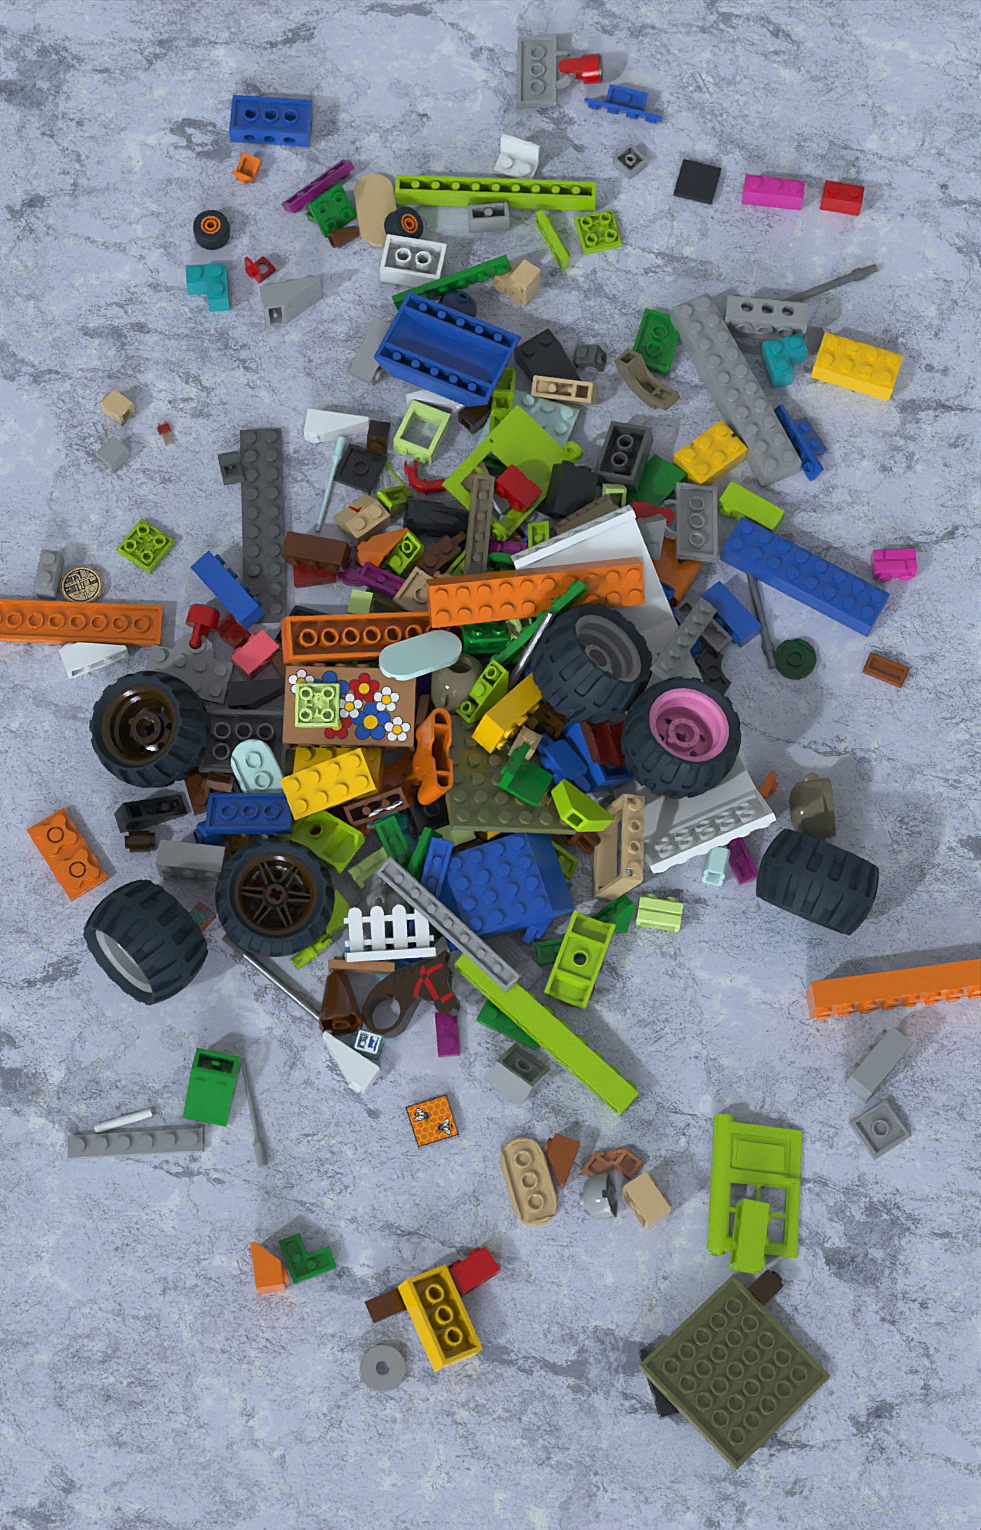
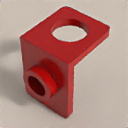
(254, 271)

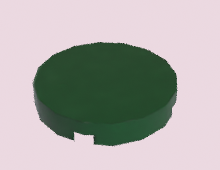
(795, 659)

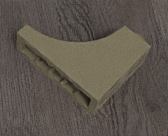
(586, 514)

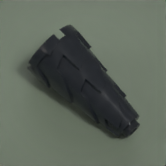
(434, 518)

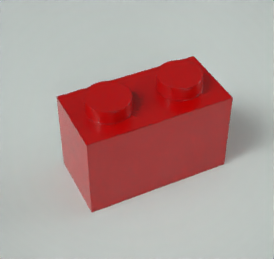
(842, 198)
(473, 1271)

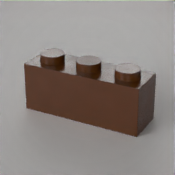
(316, 552)
(380, 804)

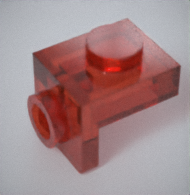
(232, 632)

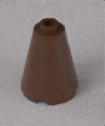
(339, 1006)

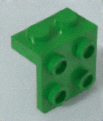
(524, 778)

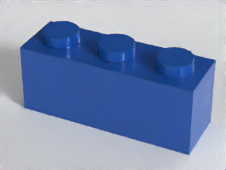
(732, 614)

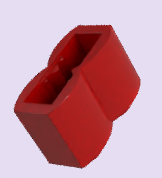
(517, 489)

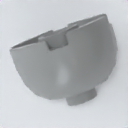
(599, 1196)

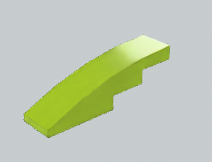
(503, 397)

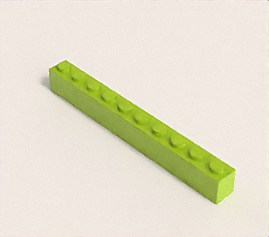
(516, 192)
(554, 1037)

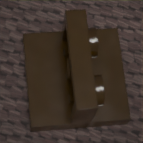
(548, 721)

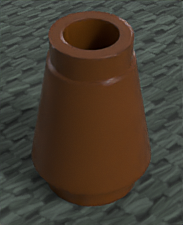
(342, 236)

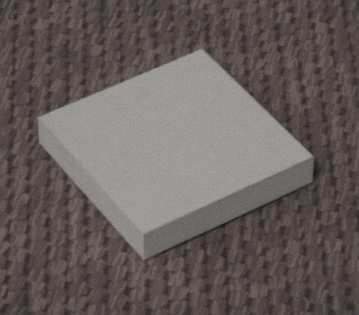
(879, 1129)

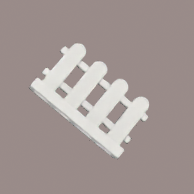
(378, 938)

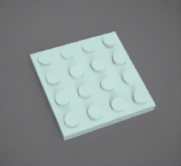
(553, 417)

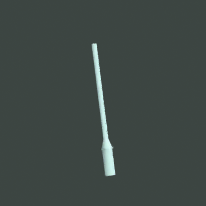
(336, 458)

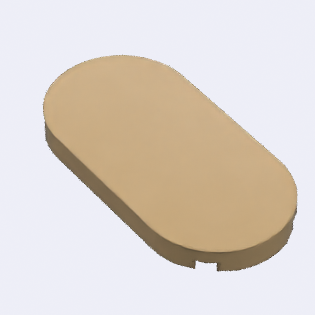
(373, 203)
(528, 1181)

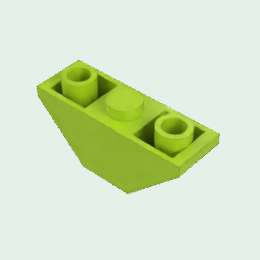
(404, 556)
(486, 692)
(579, 809)

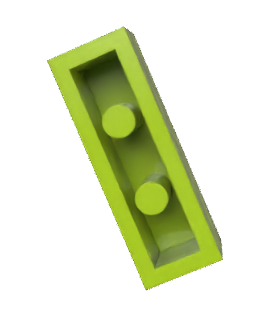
(742, 503)
(749, 1236)

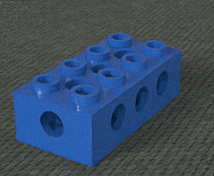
(271, 120)

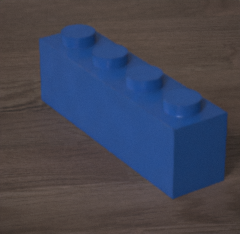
(228, 590)

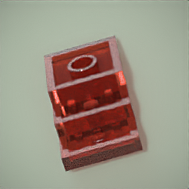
(604, 742)

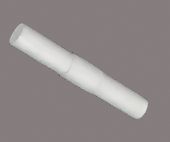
(123, 1120)

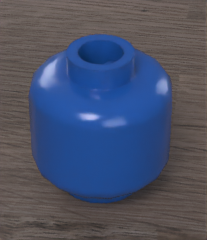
(207, 839)

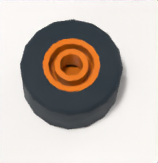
(404, 223)
(211, 229)

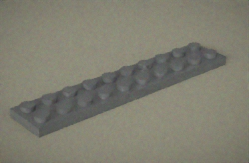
(263, 520)

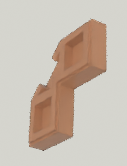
(620, 1159)

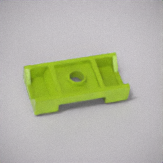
(335, 842)
(575, 982)

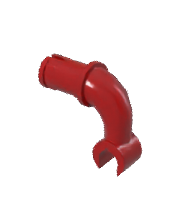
(422, 486)

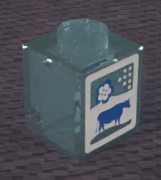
(368, 1044)

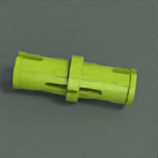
(311, 951)

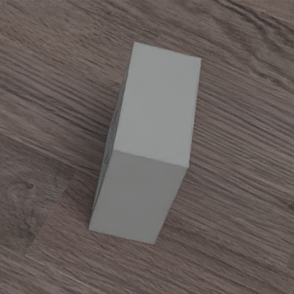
(630, 161)

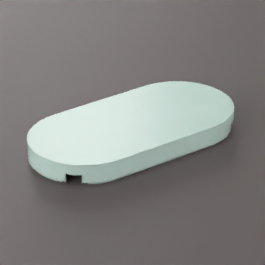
(420, 655)
(256, 767)

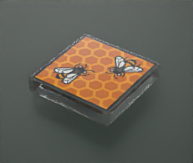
(432, 1121)

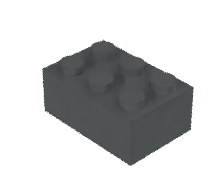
(624, 455)

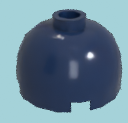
(459, 301)

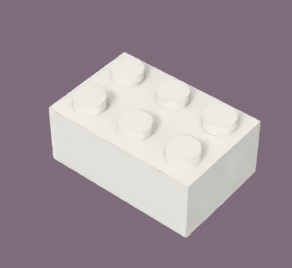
(412, 261)

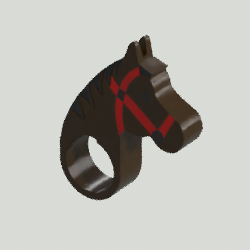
(410, 985)

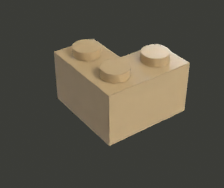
(520, 282)

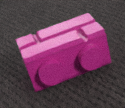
(894, 564)

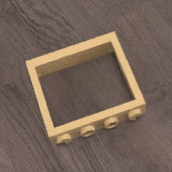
(631, 811)

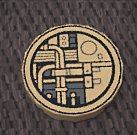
(81, 585)

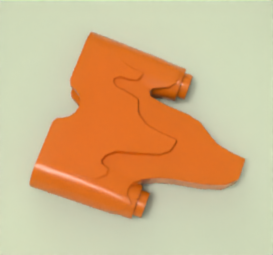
(673, 572)
(431, 763)

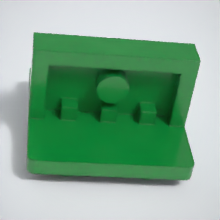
(331, 210)
(484, 637)

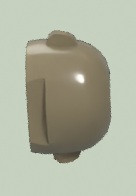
(455, 682)
(813, 807)

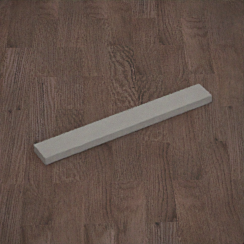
(448, 924)

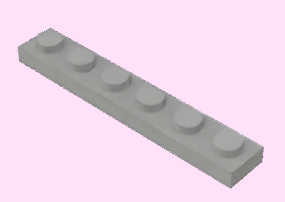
(683, 639)
(135, 1143)

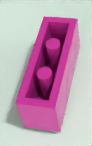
(773, 192)

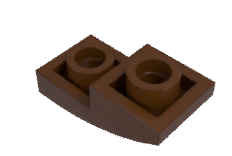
(385, 1305)

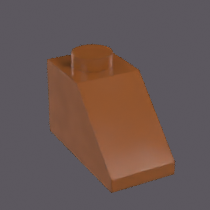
(561, 1156)

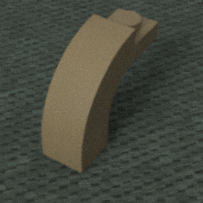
(643, 383)

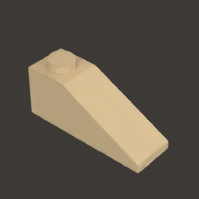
(564, 390)

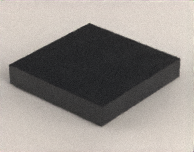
(697, 181)
(360, 468)

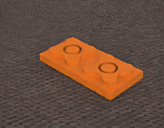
(67, 854)

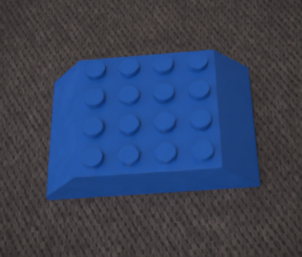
(445, 351)
(505, 885)

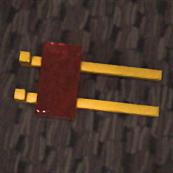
(164, 429)

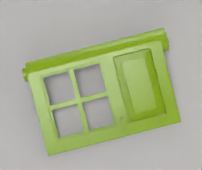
(525, 445)
(757, 1158)

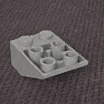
(289, 298)

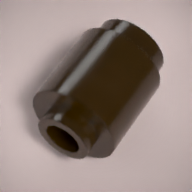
(140, 841)

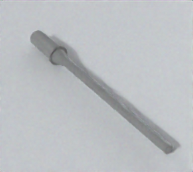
(258, 1144)

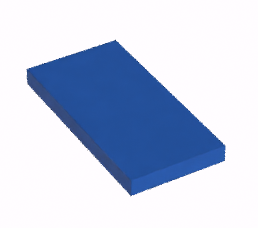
(248, 814)

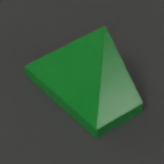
(618, 913)

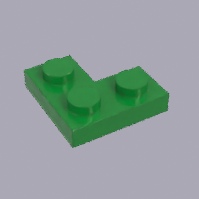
(304, 1265)

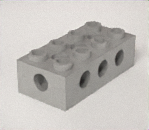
(765, 325)

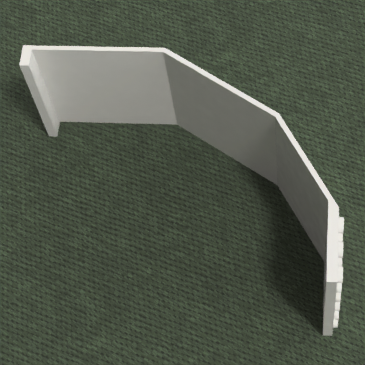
(672, 827)

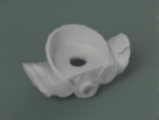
(379, 894)

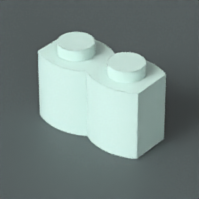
(716, 865)

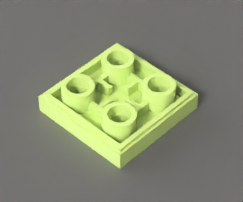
(317, 705)

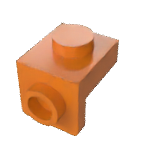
(247, 168)
(769, 786)

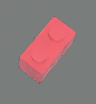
(255, 655)

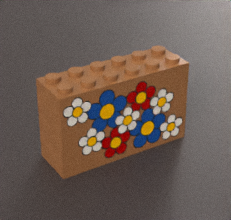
(371, 714)

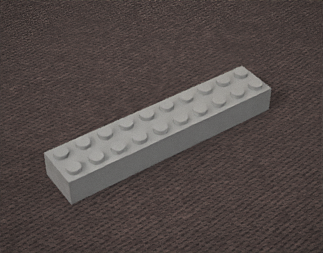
(735, 389)

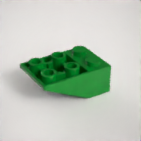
(211, 1087)

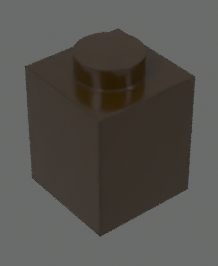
(474, 417)
(378, 437)
(766, 1286)

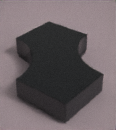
(710, 665)

